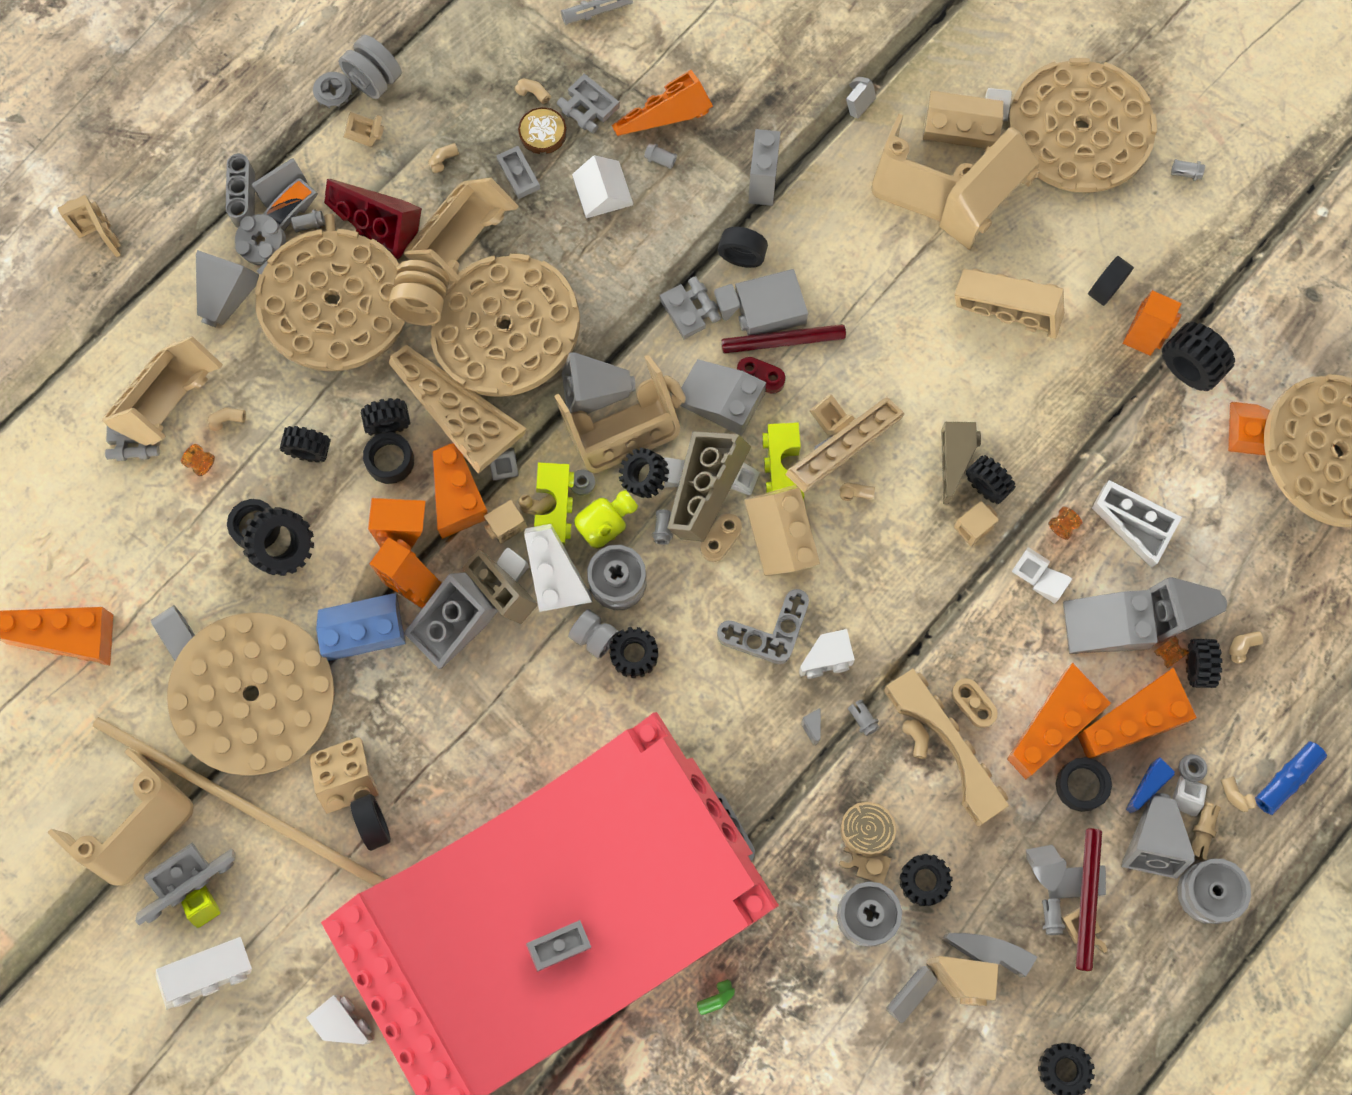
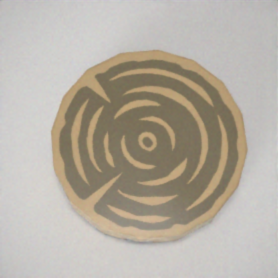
(868, 829)

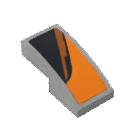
(292, 200)

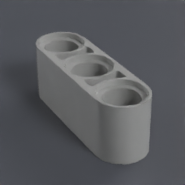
(238, 181)
(173, 630)

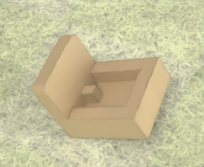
(363, 129)
(831, 415)

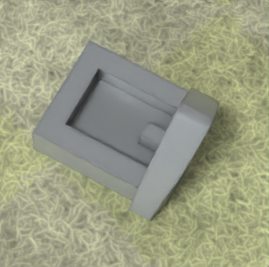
(861, 96)
(1047, 865)

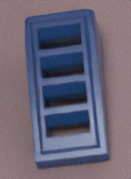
(1154, 779)

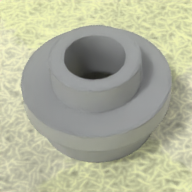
(587, 487)
(1198, 762)

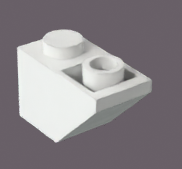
(829, 652)
(337, 1022)

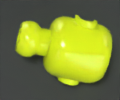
(603, 520)

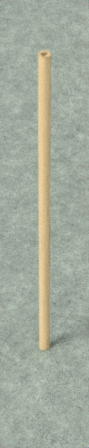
(237, 802)

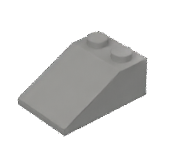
(723, 395)
(450, 619)
(1110, 622)

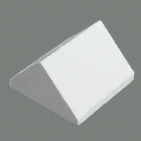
(601, 186)

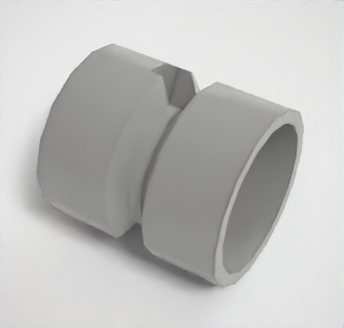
(591, 632)

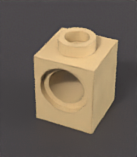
(504, 522)
(976, 523)

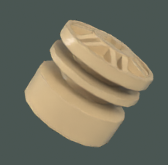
(418, 292)

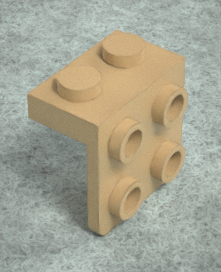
(86, 218)
(341, 775)

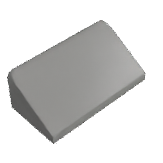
(276, 181)
(1072, 882)
(912, 994)

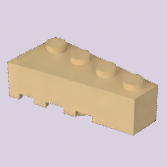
(1012, 300)

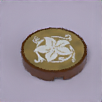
(542, 130)

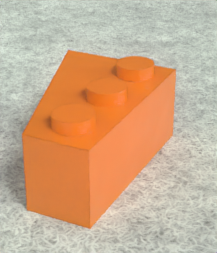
(1153, 323)

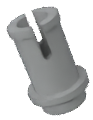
(660, 156)
(1188, 169)
(308, 221)
(662, 534)
(864, 719)
(1052, 917)

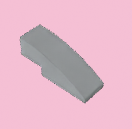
(992, 950)

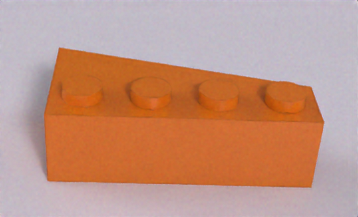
(61, 631)

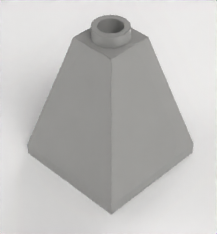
(220, 287)
(593, 383)
(1183, 605)
(1160, 840)

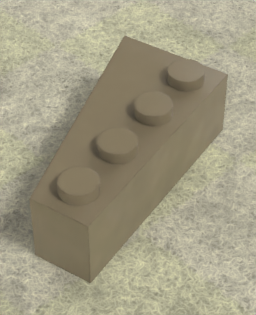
(705, 482)

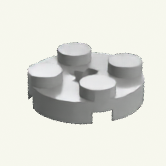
(250, 229)

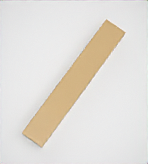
(844, 444)

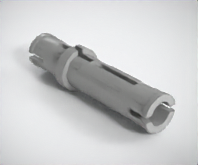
(569, 15)

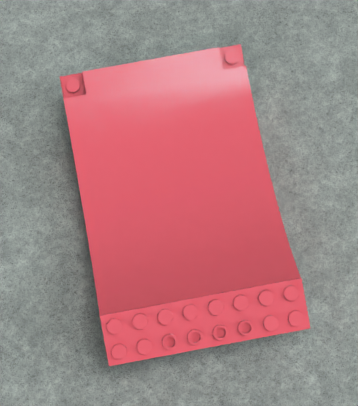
(614, 842)

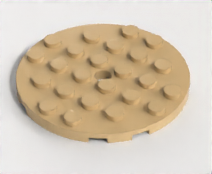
(1117, 118)
(295, 308)
(540, 332)
(1301, 449)
(210, 685)

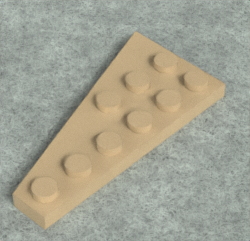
(466, 418)

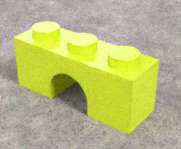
(781, 441)
(555, 480)

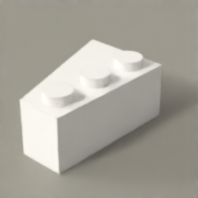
(1137, 521)
(553, 573)
(203, 973)

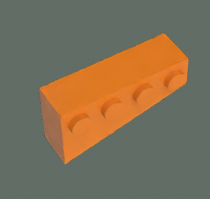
(1144, 715)
(1062, 716)

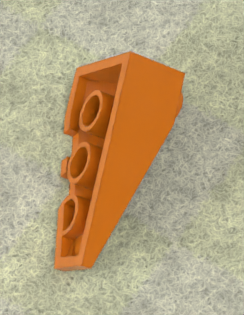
(680, 102)
(1247, 428)

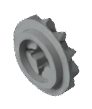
(322, 89)

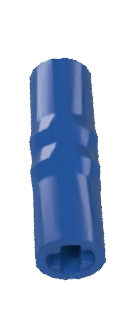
(1290, 778)

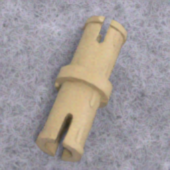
(1205, 831)

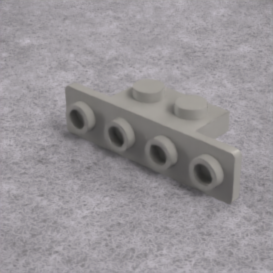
(179, 876)

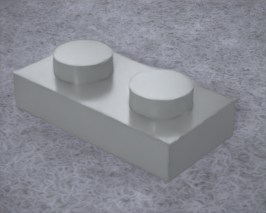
(518, 172)
(558, 945)

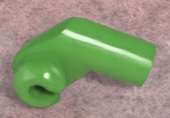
(717, 1001)

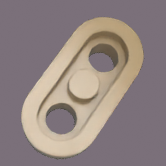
(722, 537)
(975, 702)

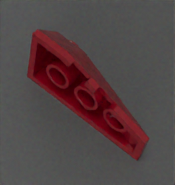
(375, 215)

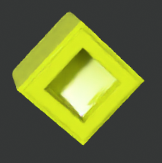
(200, 907)

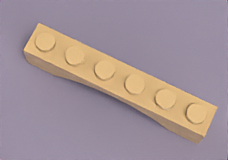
(979, 793)

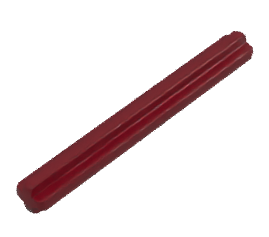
(783, 338)
(1089, 900)

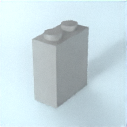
(764, 167)
(771, 303)

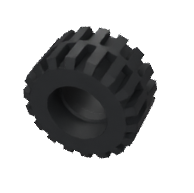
(1198, 356)
(297, 550)

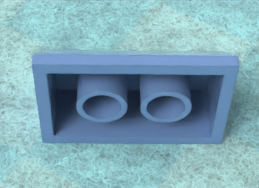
(360, 627)

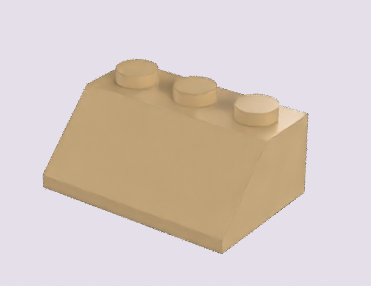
(963, 120)
(782, 531)
(966, 979)

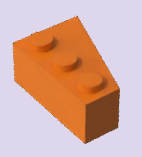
(456, 493)
(396, 520)
(404, 572)

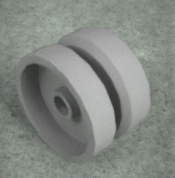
(370, 66)
(613, 562)
(1218, 876)
(885, 910)

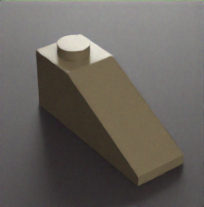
(958, 447)
(499, 587)

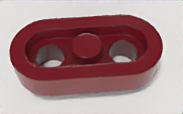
(762, 371)

